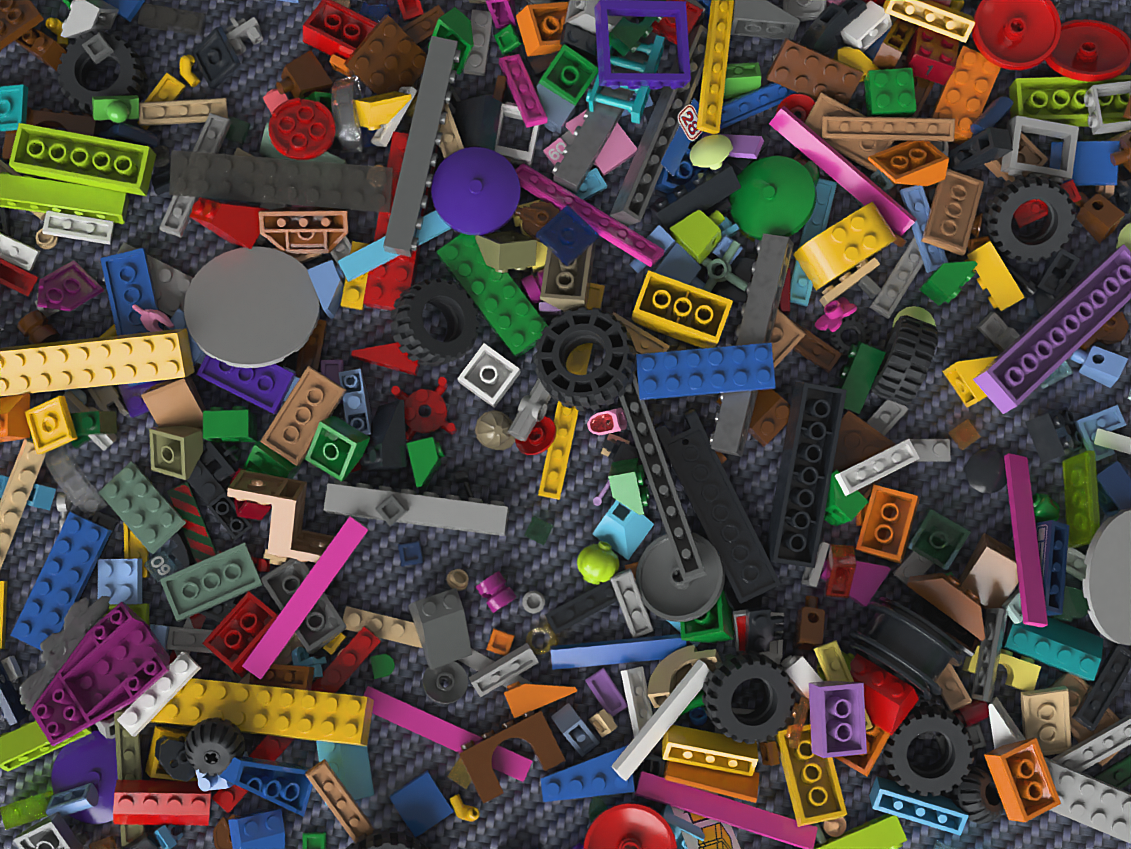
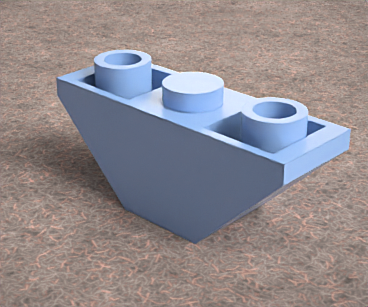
(356, 400)

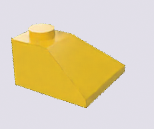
(380, 108)

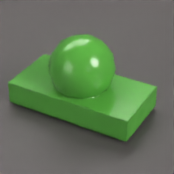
(115, 108)

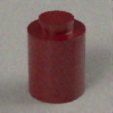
(973, 712)

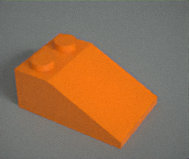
(542, 27)
(912, 163)

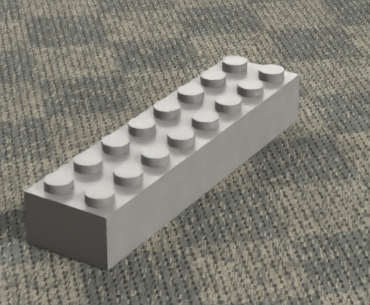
(422, 510)

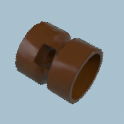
(37, 328)

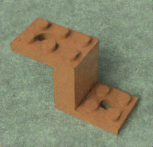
(287, 514)

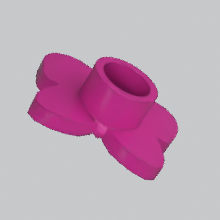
(834, 313)

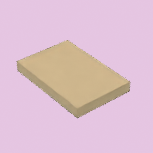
(1047, 718)

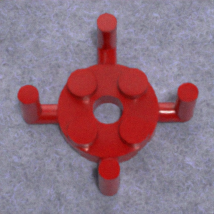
(422, 398)

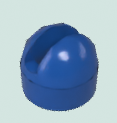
(698, 716)

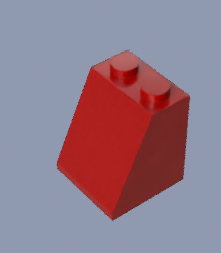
(229, 219)

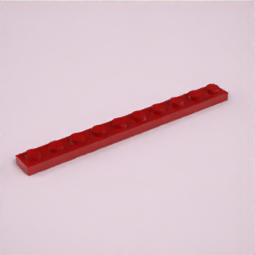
(333, 678)

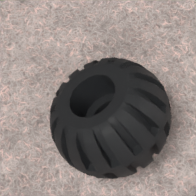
(214, 745)
(978, 796)

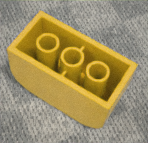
(844, 245)
(681, 311)

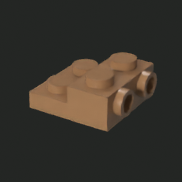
(1027, 154)

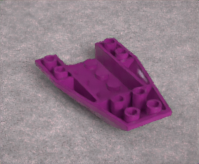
(102, 675)

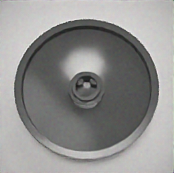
(665, 590)

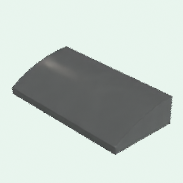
(323, 620)
(989, 654)
(48, 834)

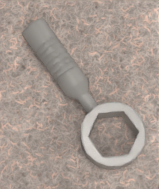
(63, 505)

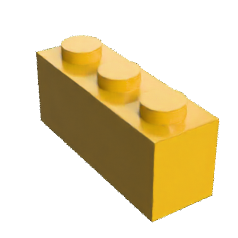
(995, 276)

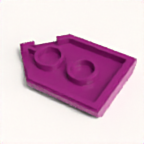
(67, 288)

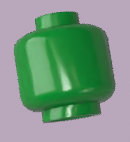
(1045, 508)

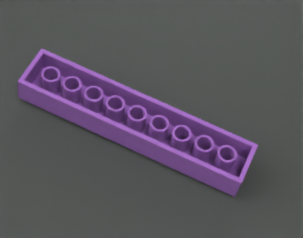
(1058, 332)

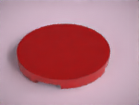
(302, 129)

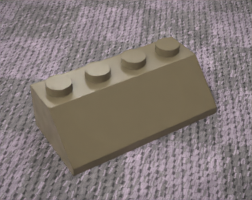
(567, 286)

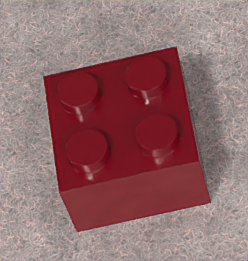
(932, 55)

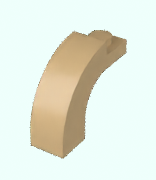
(673, 670)

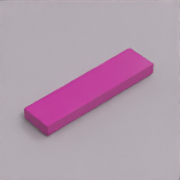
(523, 90)

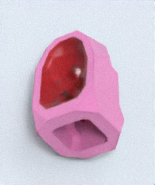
(607, 421)

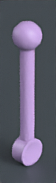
(598, 500)

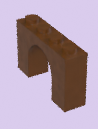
(47, 118)
(478, 755)

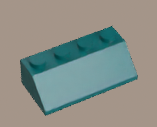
(1057, 647)

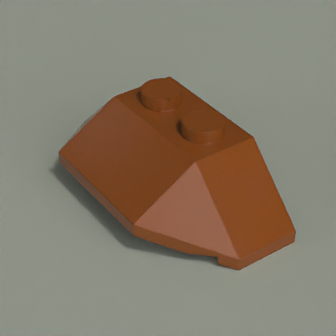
(304, 228)
(951, 599)

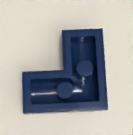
(992, 115)
(130, 134)

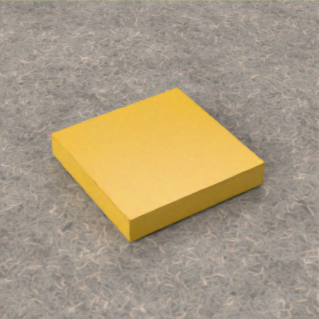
(51, 424)

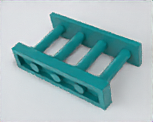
(637, 106)

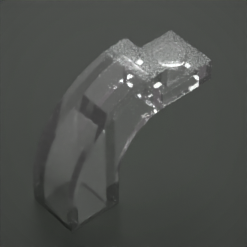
(345, 114)
(72, 481)

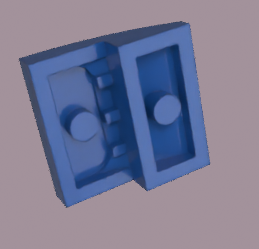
(421, 803)

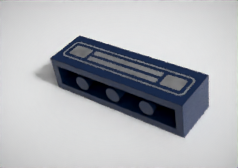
(1053, 550)

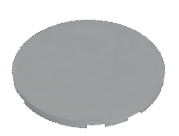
(251, 307)
(1109, 578)

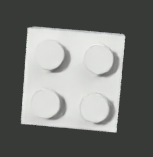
(489, 375)

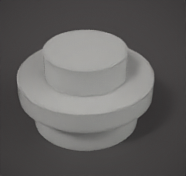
(533, 601)

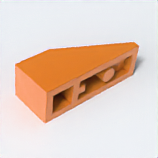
(533, 696)

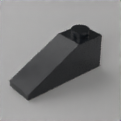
(980, 149)

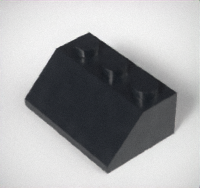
(959, 634)

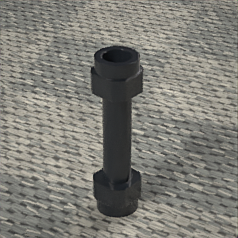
(1029, 287)

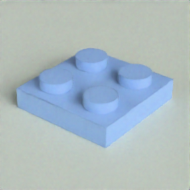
(120, 580)

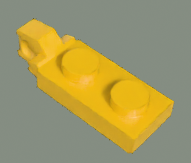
(166, 90)

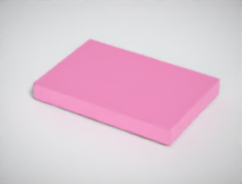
(616, 149)

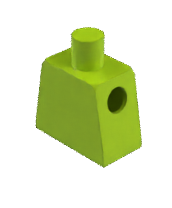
(698, 234)

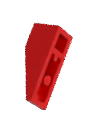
(388, 357)

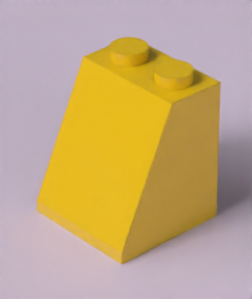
(961, 378)

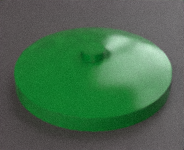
(773, 197)

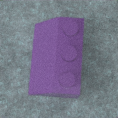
(837, 718)

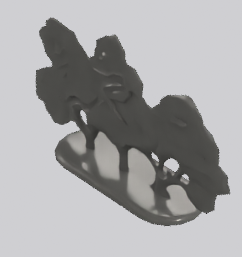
(61, 645)

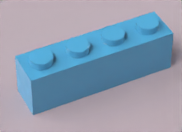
(928, 810)

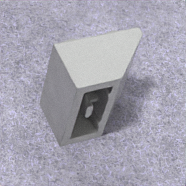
(88, 17)

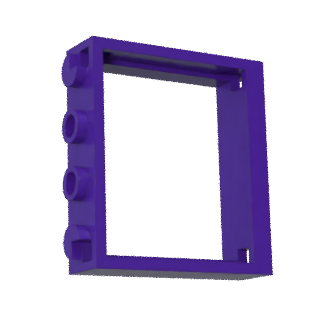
(643, 9)

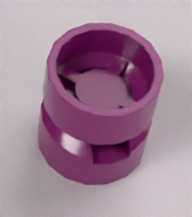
(532, 286)
(496, 592)

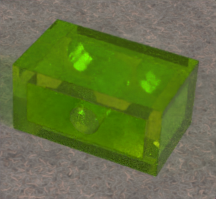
(25, 810)

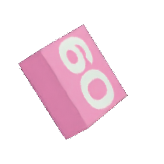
(555, 151)

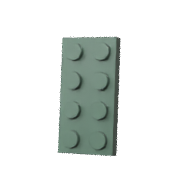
(142, 507)
(211, 582)

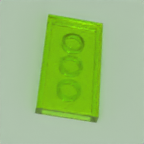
(1081, 498)

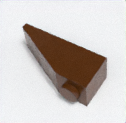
(894, 44)

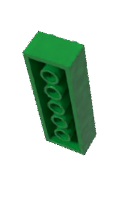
(493, 295)

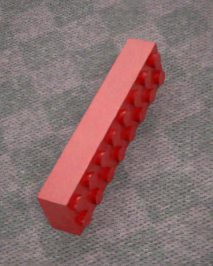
(395, 276)

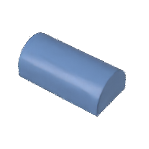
(73, 800)

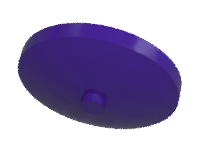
(476, 191)
(85, 762)

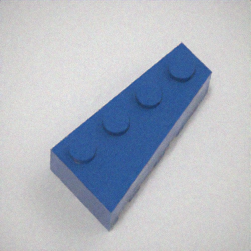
(587, 779)
(273, 780)

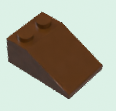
(768, 416)

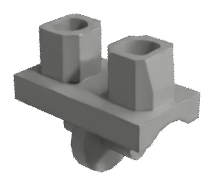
(242, 31)

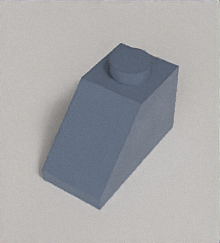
(556, 109)
(575, 729)

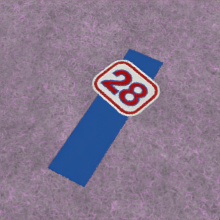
(684, 135)

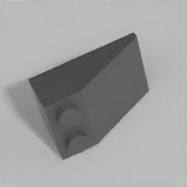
(762, 20)
(441, 628)

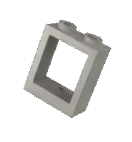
(1092, 102)

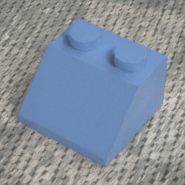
(329, 286)

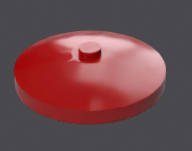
(1016, 32)
(1090, 51)
(629, 827)

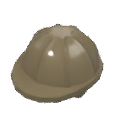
(493, 430)

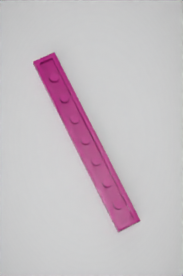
(841, 170)
(602, 223)
(1025, 541)
(305, 597)
(443, 731)
(726, 811)

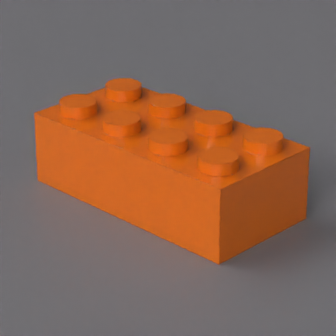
(966, 92)

